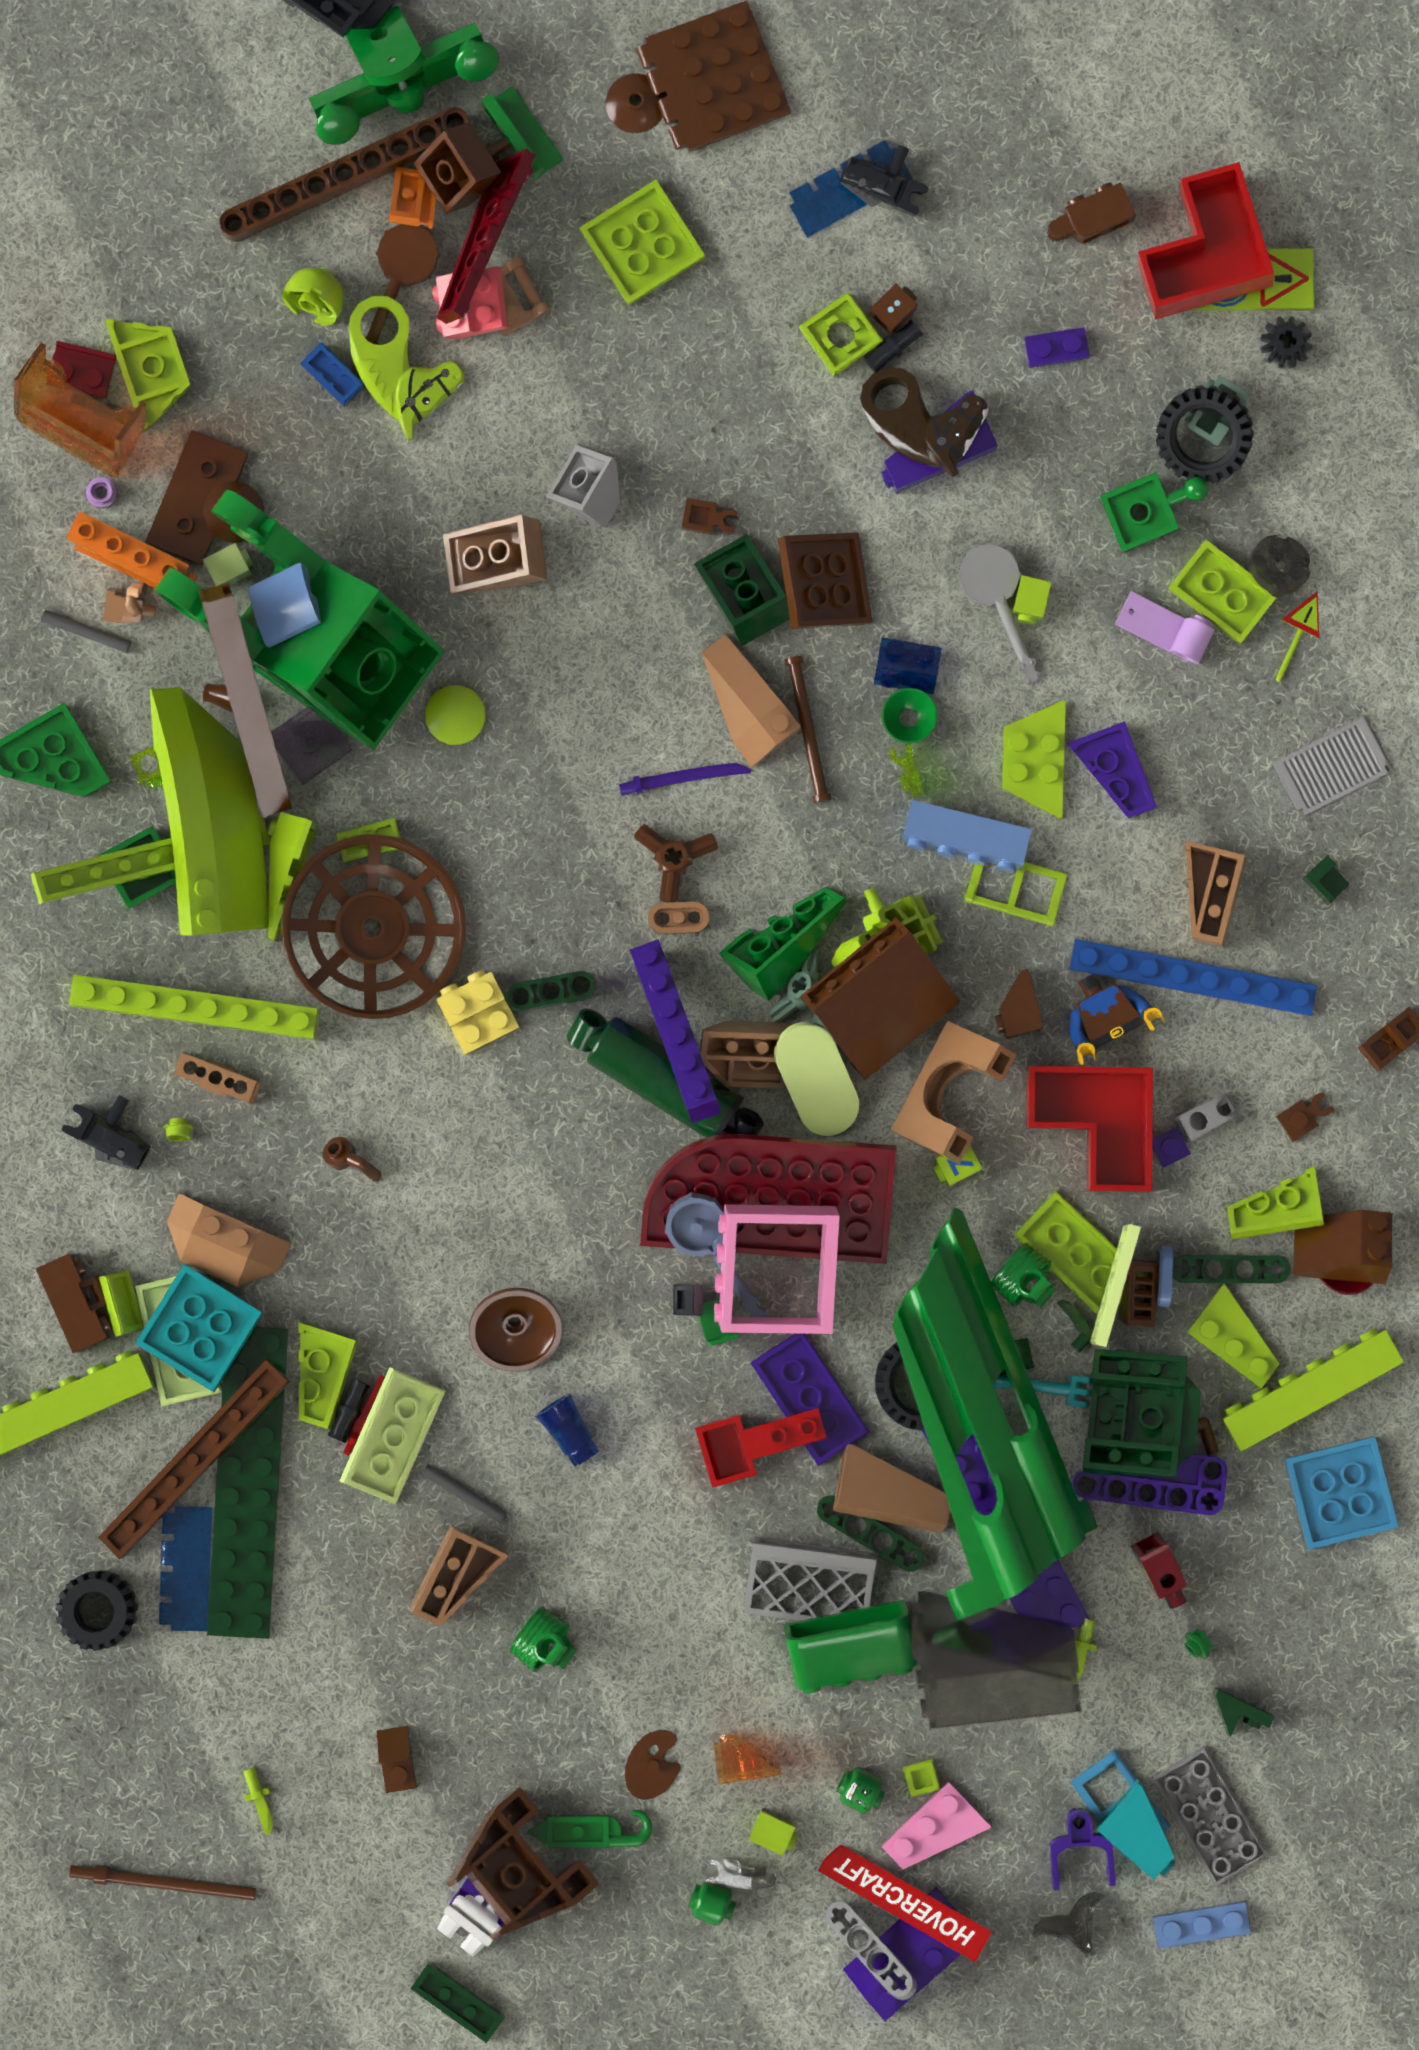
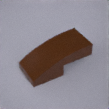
(1391, 1039)

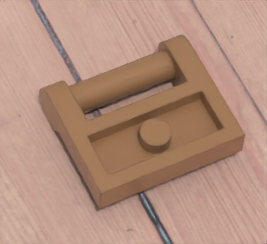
(514, 311)

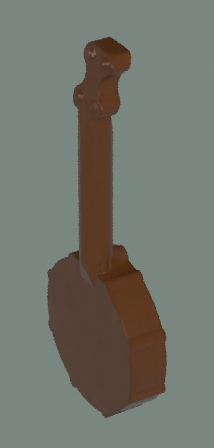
(407, 258)

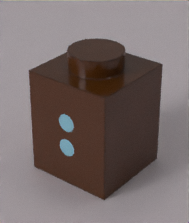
(894, 308)

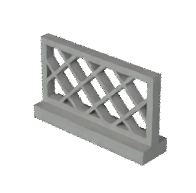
(807, 1556)

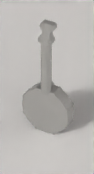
(990, 578)

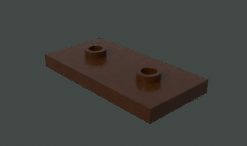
(180, 518)

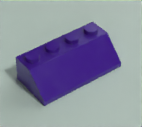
(916, 1951)

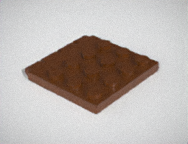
(713, 77)

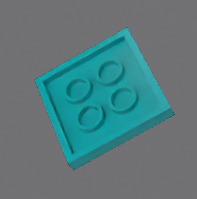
(199, 1328)

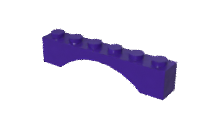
(675, 1031)

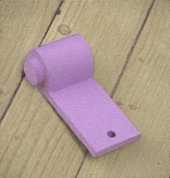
(1165, 629)

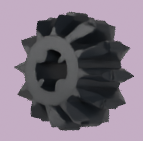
(1276, 346)

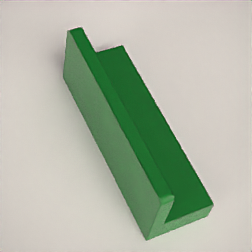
(521, 129)

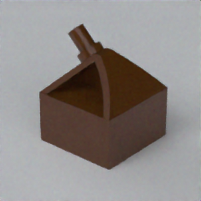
(460, 166)

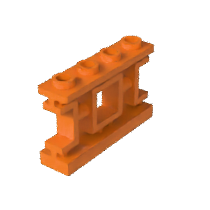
(123, 551)

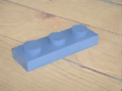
(1201, 1924)

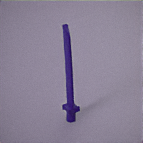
(640, 784)

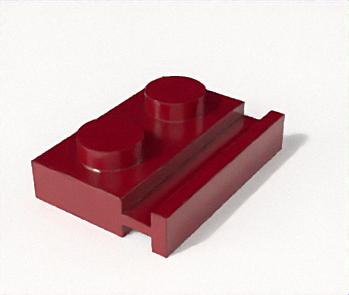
(86, 368)

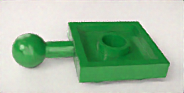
(1160, 516)

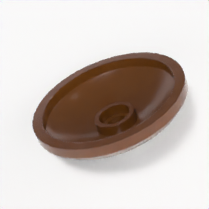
(519, 1343)

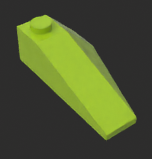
(288, 852)

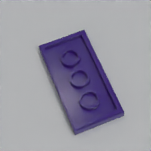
(802, 1383)

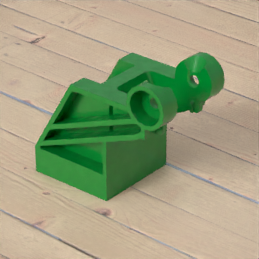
(349, 668)

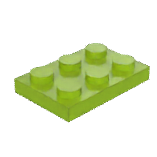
(1222, 592)

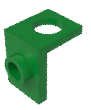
(712, 1329)

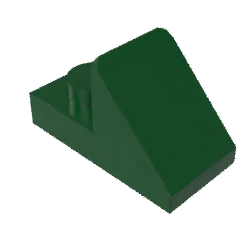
(1232, 1708)

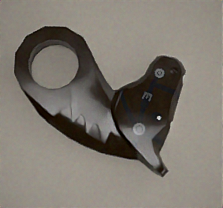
(910, 429)

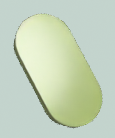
(816, 1079)

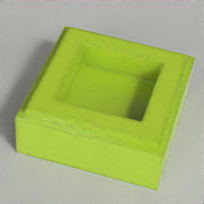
(921, 1778)

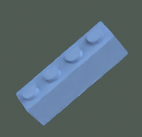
(966, 836)

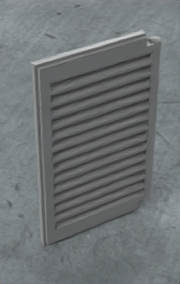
(1332, 766)

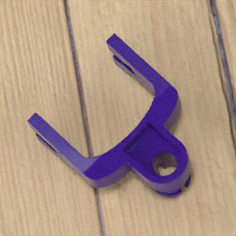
(1080, 1836)

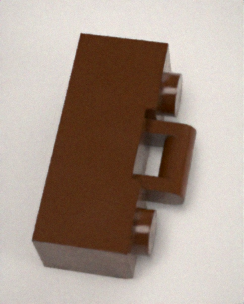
(67, 1294)

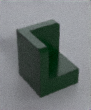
(1326, 880)

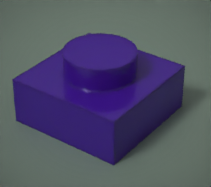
(1170, 1147)

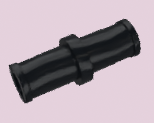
(893, 346)
(349, 1410)

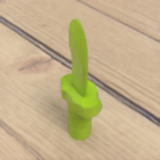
(1084, 1643)
(257, 1794)

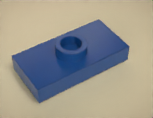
(332, 374)

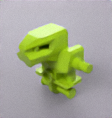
(908, 910)

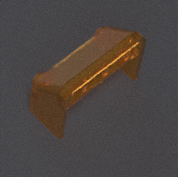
(73, 418)

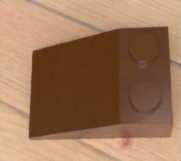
(1346, 1248)

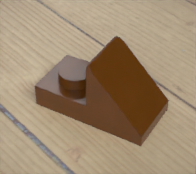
(396, 1759)

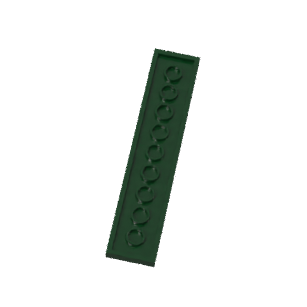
(247, 1503)

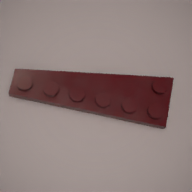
(484, 233)

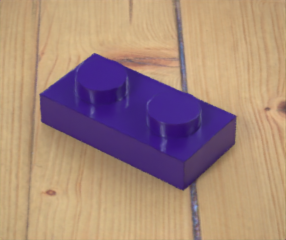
(1056, 347)

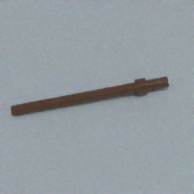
(102, 1875)

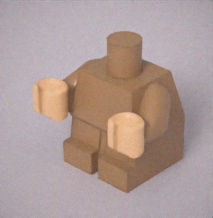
(127, 607)

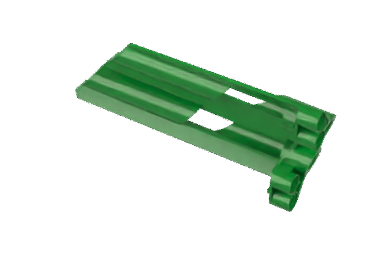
(953, 1354)

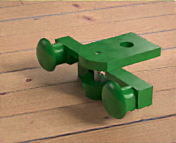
(397, 73)

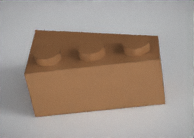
(1213, 891)

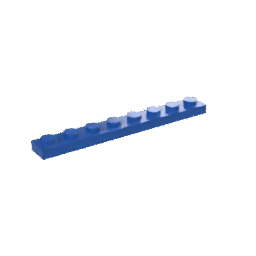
(1193, 977)

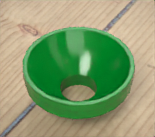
(909, 699)

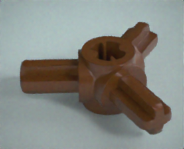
(670, 872)

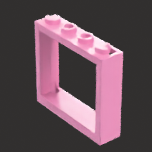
(779, 1214)

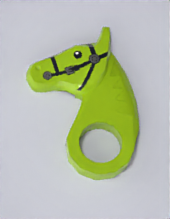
(401, 390)

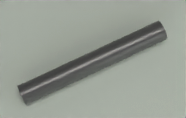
(85, 631)
(464, 1493)

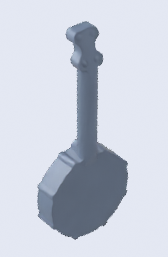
(694, 1231)

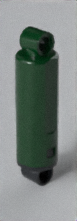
(646, 1070)

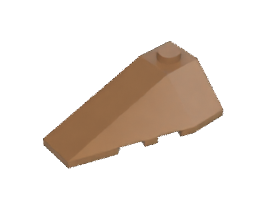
(750, 707)

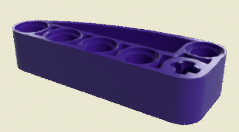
(1189, 1478)

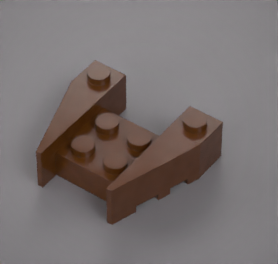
(511, 1872)

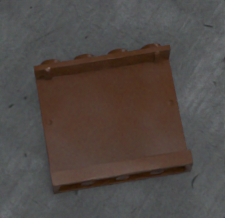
(880, 998)

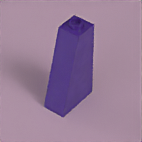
(904, 473)

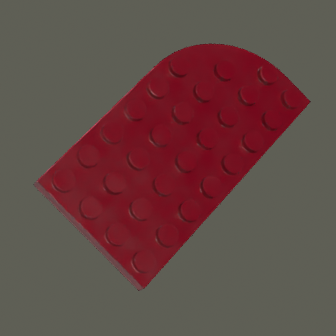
(783, 1172)

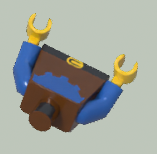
(1107, 1015)

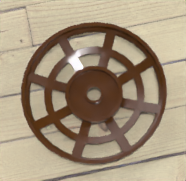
(392, 921)

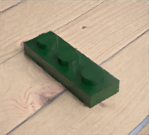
(457, 2002)

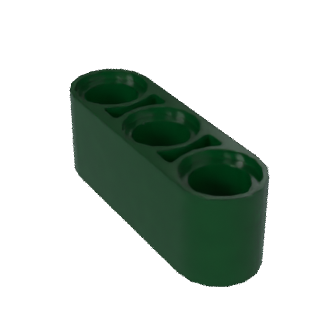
(536, 986)

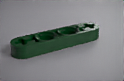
(1229, 1272)
(867, 1537)

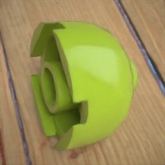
(314, 291)

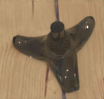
(1075, 1926)

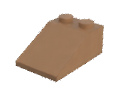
(495, 555)

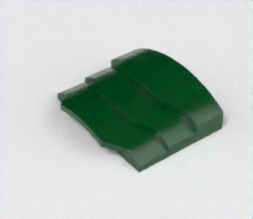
(1140, 1414)

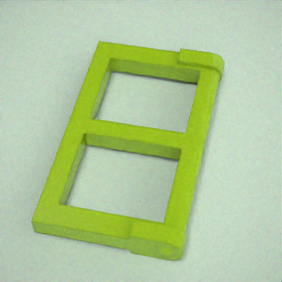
(1009, 908)

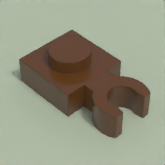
(702, 516)
(1301, 1118)

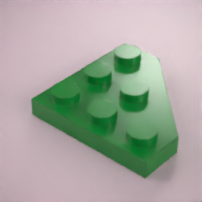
(53, 755)

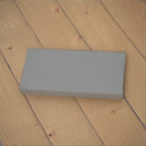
(1209, 1816)

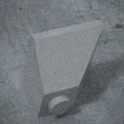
(588, 486)

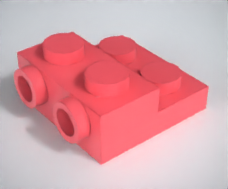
(486, 308)

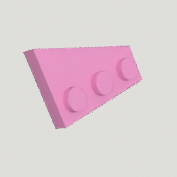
(935, 1827)

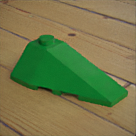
(778, 952)

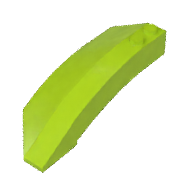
(210, 818)

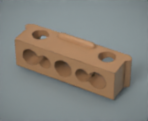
(221, 1088)

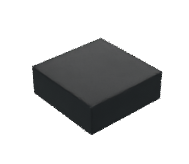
(687, 1299)

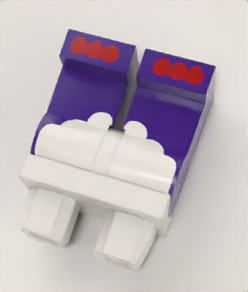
(474, 1915)

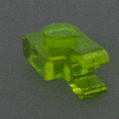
(910, 779)

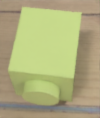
(229, 565)

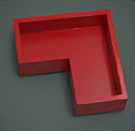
(1221, 257)
(1114, 1110)

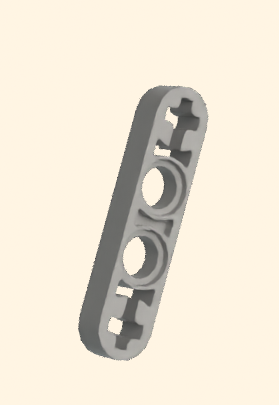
(873, 1948)

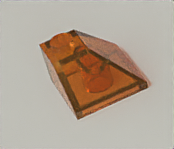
(742, 1760)

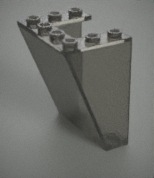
(991, 1665)

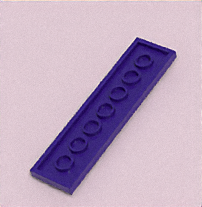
(1051, 1594)

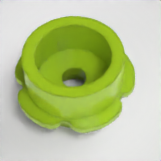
(178, 1129)

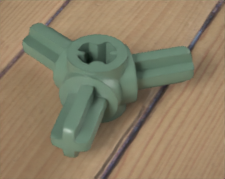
(796, 987)

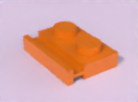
(411, 199)

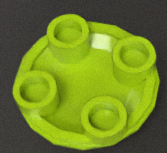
(455, 715)

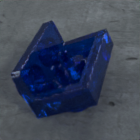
(907, 665)

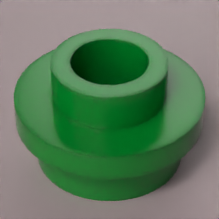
(1198, 1644)

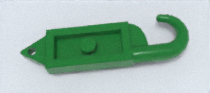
(589, 1831)

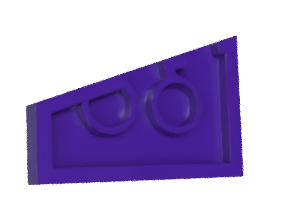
(1117, 768)

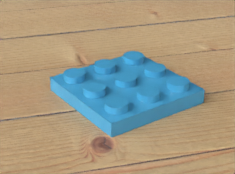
(1341, 1493)

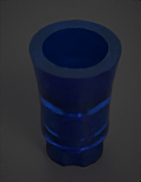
(568, 1429)

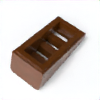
(1149, 1305)

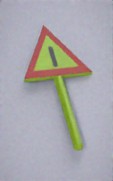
(1306, 619)

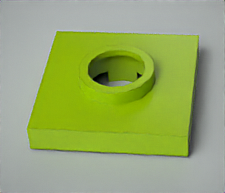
(841, 311)

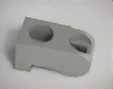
(1205, 1117)

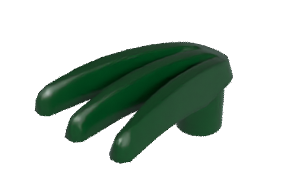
(1080, 1324)

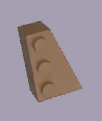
(454, 1574)

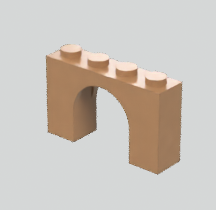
(953, 1054)

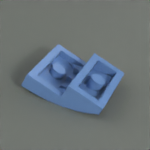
(284, 605)

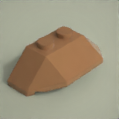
(743, 1053)
(223, 1243)

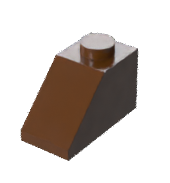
(1019, 1009)

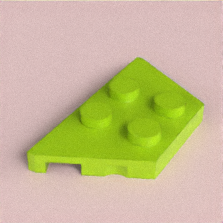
(149, 366)
(1036, 759)

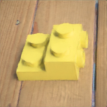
(477, 1011)

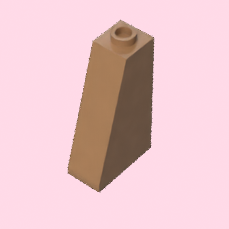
(888, 1494)

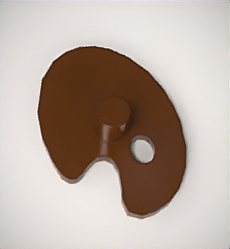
(650, 1774)

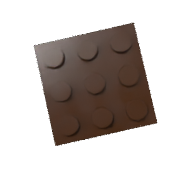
(825, 580)

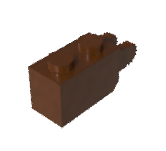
(1093, 215)

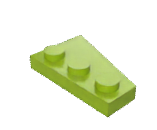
(1284, 1208)
(1233, 1338)
(323, 1373)

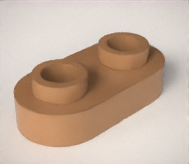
(678, 917)

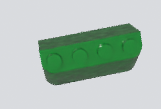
(850, 1646)

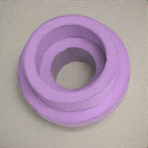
(92, 488)

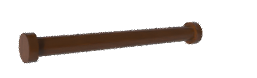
(807, 729)

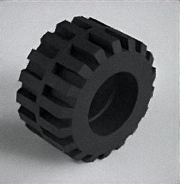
(122, 1601)

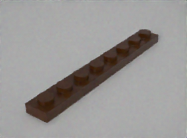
(194, 1459)

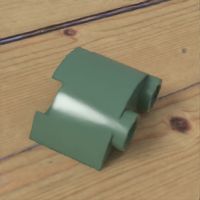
(1210, 422)

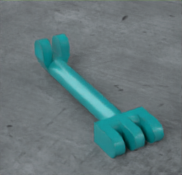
(1070, 1390)

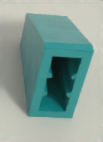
(1138, 1832)

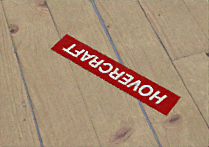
(905, 1902)

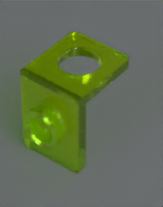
(145, 779)

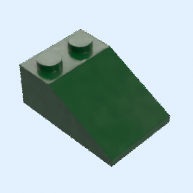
(744, 589)

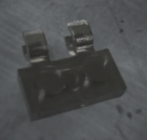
(742, 1877)

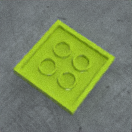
(642, 242)

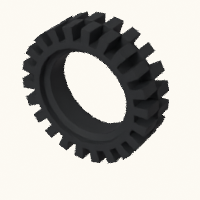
(1209, 398)
(886, 1392)

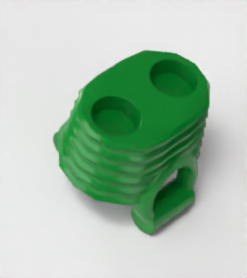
(1018, 1271)
(535, 1637)

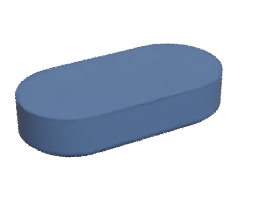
(1164, 1257)

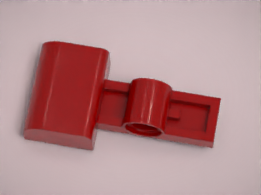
(731, 1448)

